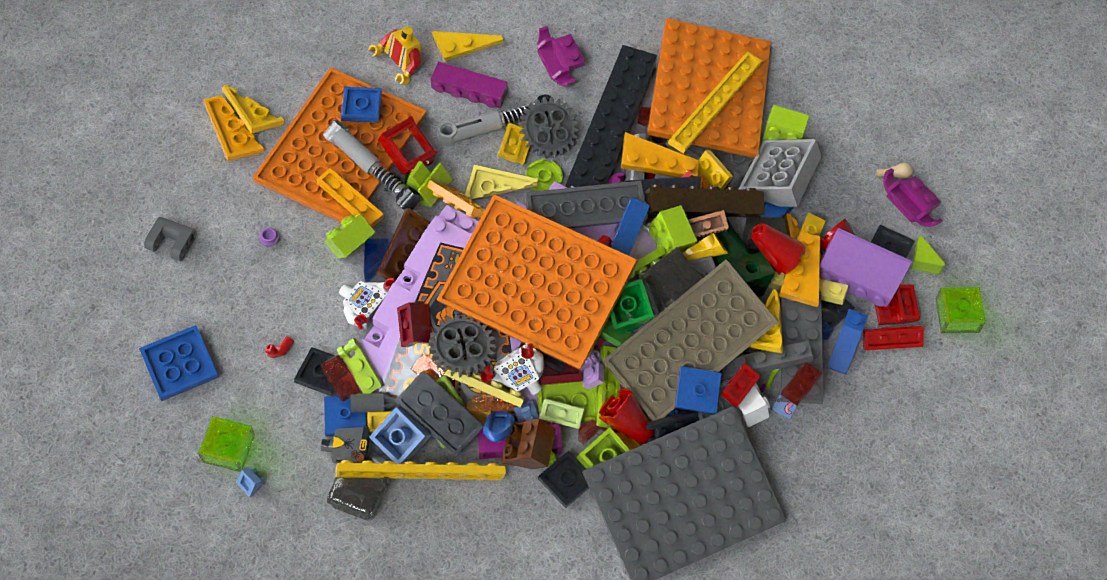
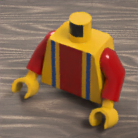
(403, 50)

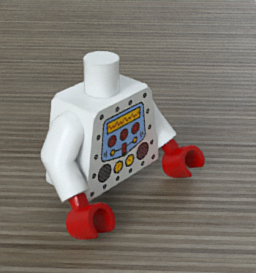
(363, 301)
(518, 369)

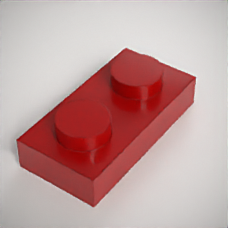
(740, 385)

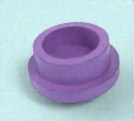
(268, 237)

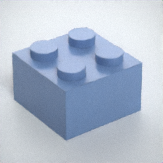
(400, 436)

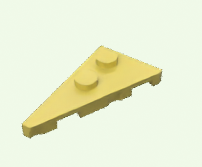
(488, 181)

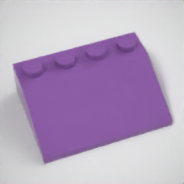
(864, 267)

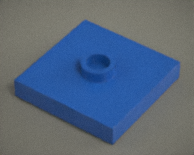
(361, 104)
(697, 390)
(338, 415)

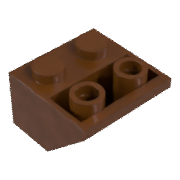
(529, 444)

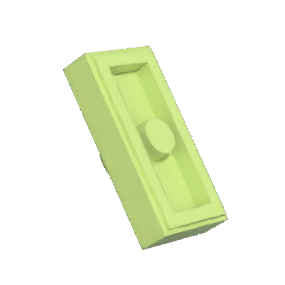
(561, 413)

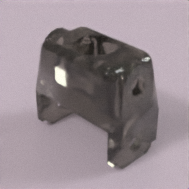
(358, 495)

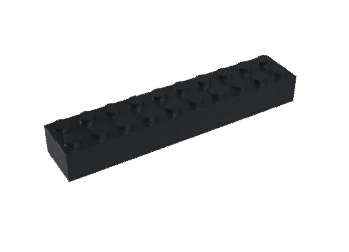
(613, 118)

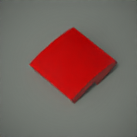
(901, 308)

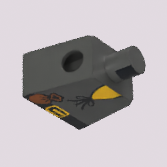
(348, 444)

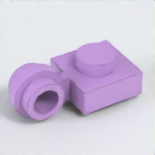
(594, 373)

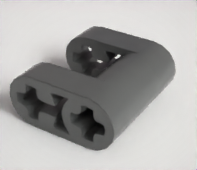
(167, 228)

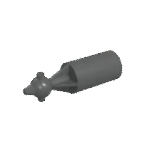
(371, 402)

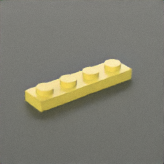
(830, 291)
(493, 388)

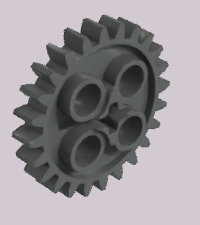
(532, 129)
(443, 348)

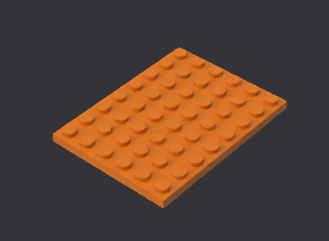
(688, 70)
(306, 154)
(537, 281)

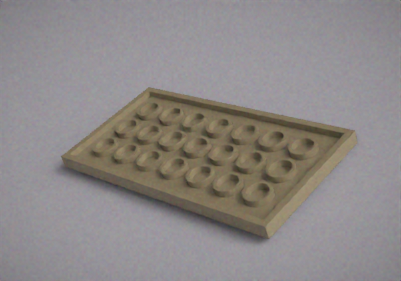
(696, 331)

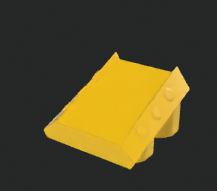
(706, 247)

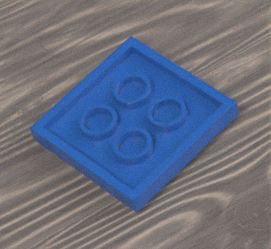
(178, 363)

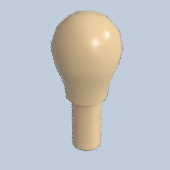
(901, 171)

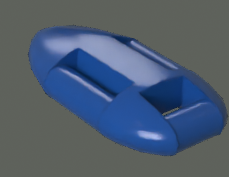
(498, 425)

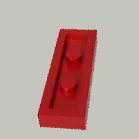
(893, 338)

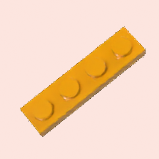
(349, 197)

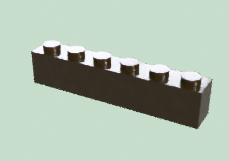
(706, 201)

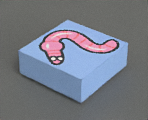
(784, 408)

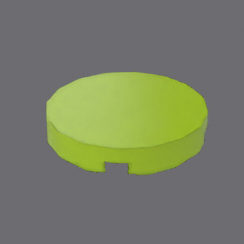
(541, 170)

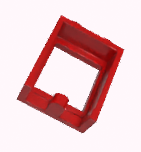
(395, 154)

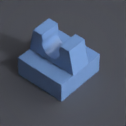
(526, 412)
(249, 481)

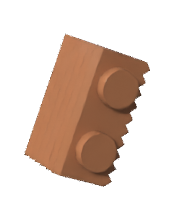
(709, 224)

